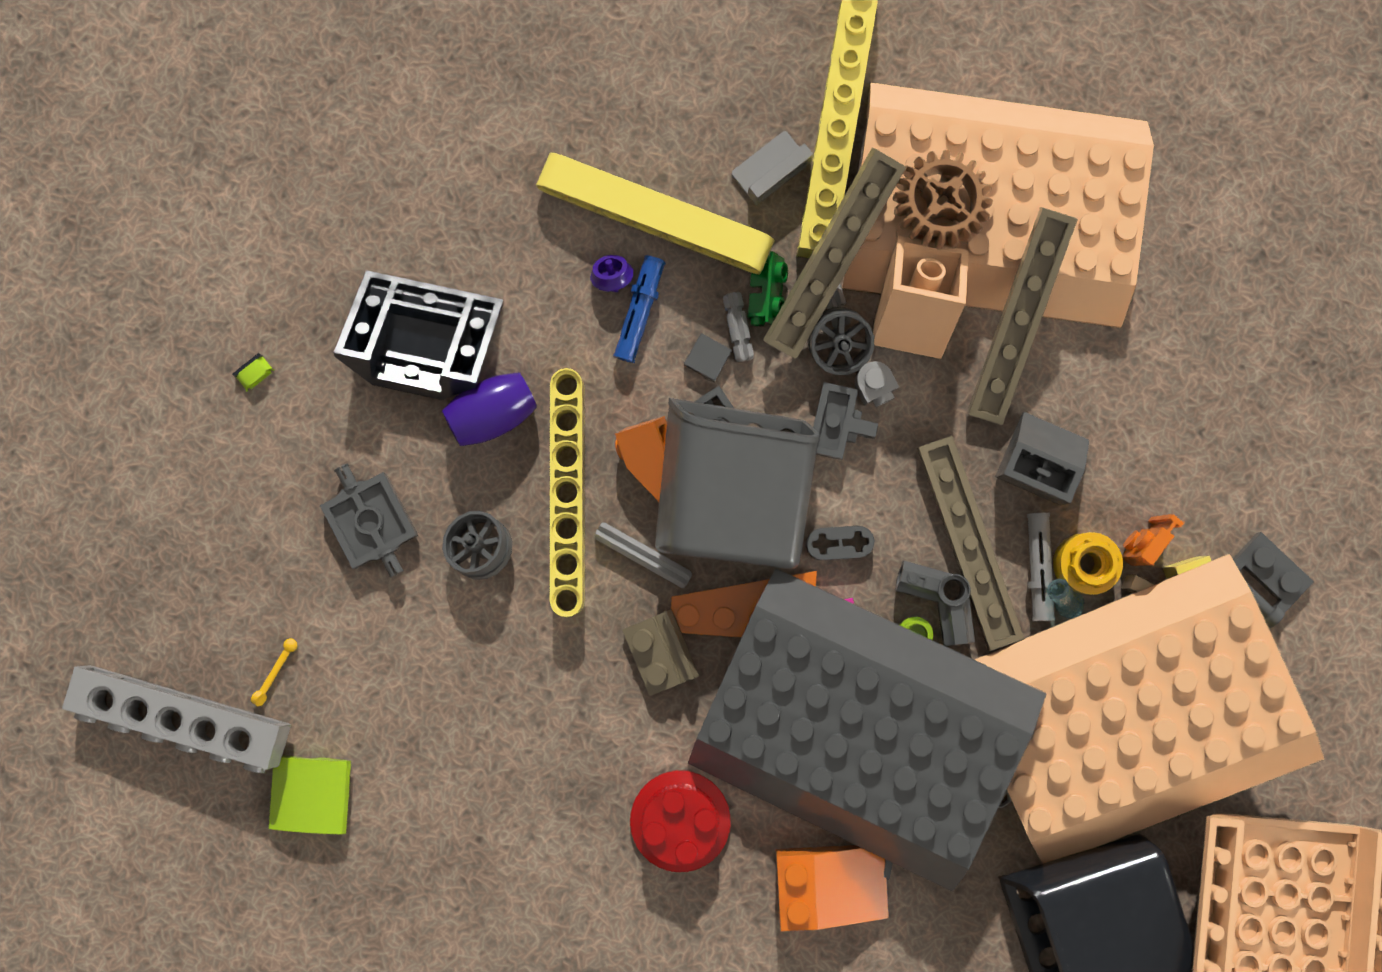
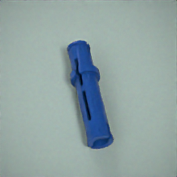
(643, 296)

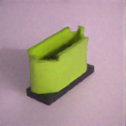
(253, 372)

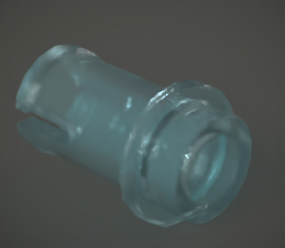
(1068, 602)

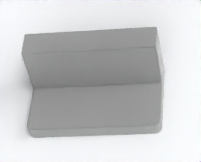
(772, 167)

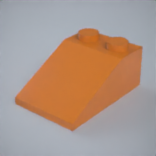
(830, 887)

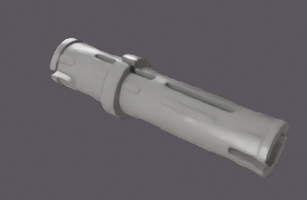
(1040, 524)

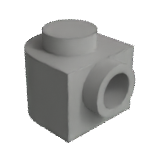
(875, 383)

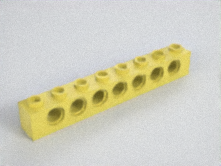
(837, 120)

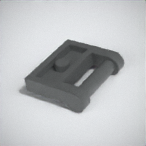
(1275, 573)

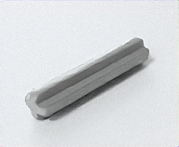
(643, 555)

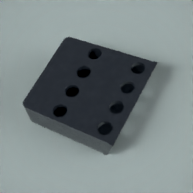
(1103, 911)

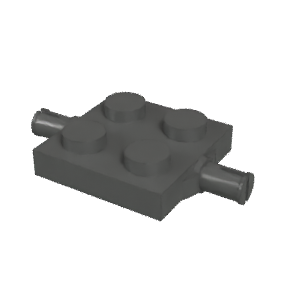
(369, 520)

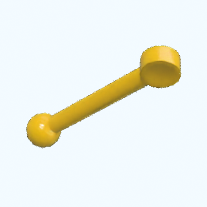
(259, 696)

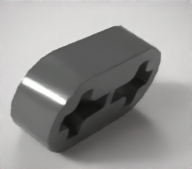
(841, 551)

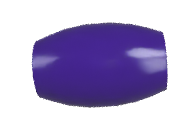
(489, 409)

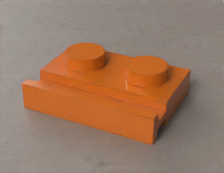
(1147, 545)

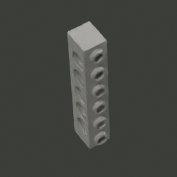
(87, 701)

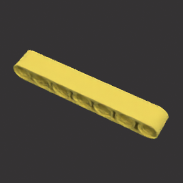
(655, 213)
(562, 475)

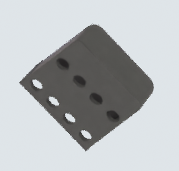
(735, 486)

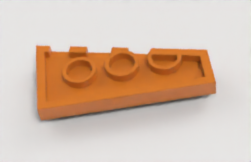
(723, 609)

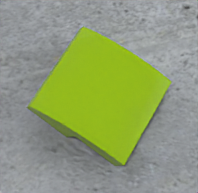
(310, 795)

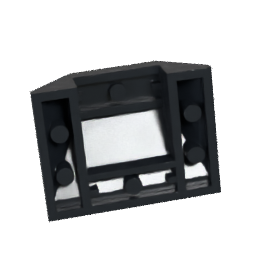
(417, 336)

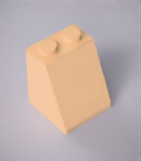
(921, 298)

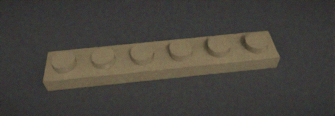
(834, 253)
(1022, 315)
(970, 543)

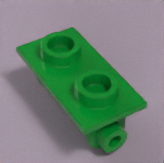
(766, 305)

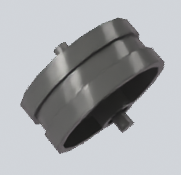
(841, 341)
(477, 545)

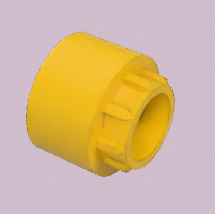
(1106, 557)

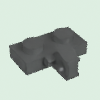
(839, 421)

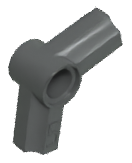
(953, 614)

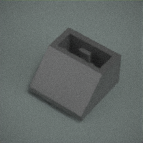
(1044, 460)

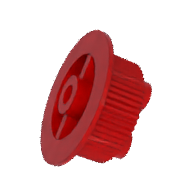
(680, 821)

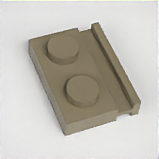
(660, 652)

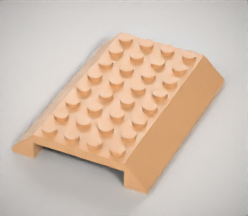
(1032, 160)
(1152, 711)
(1289, 896)

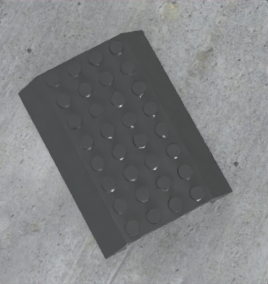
(867, 729)

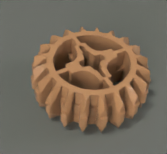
(952, 209)

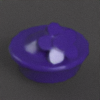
(611, 273)

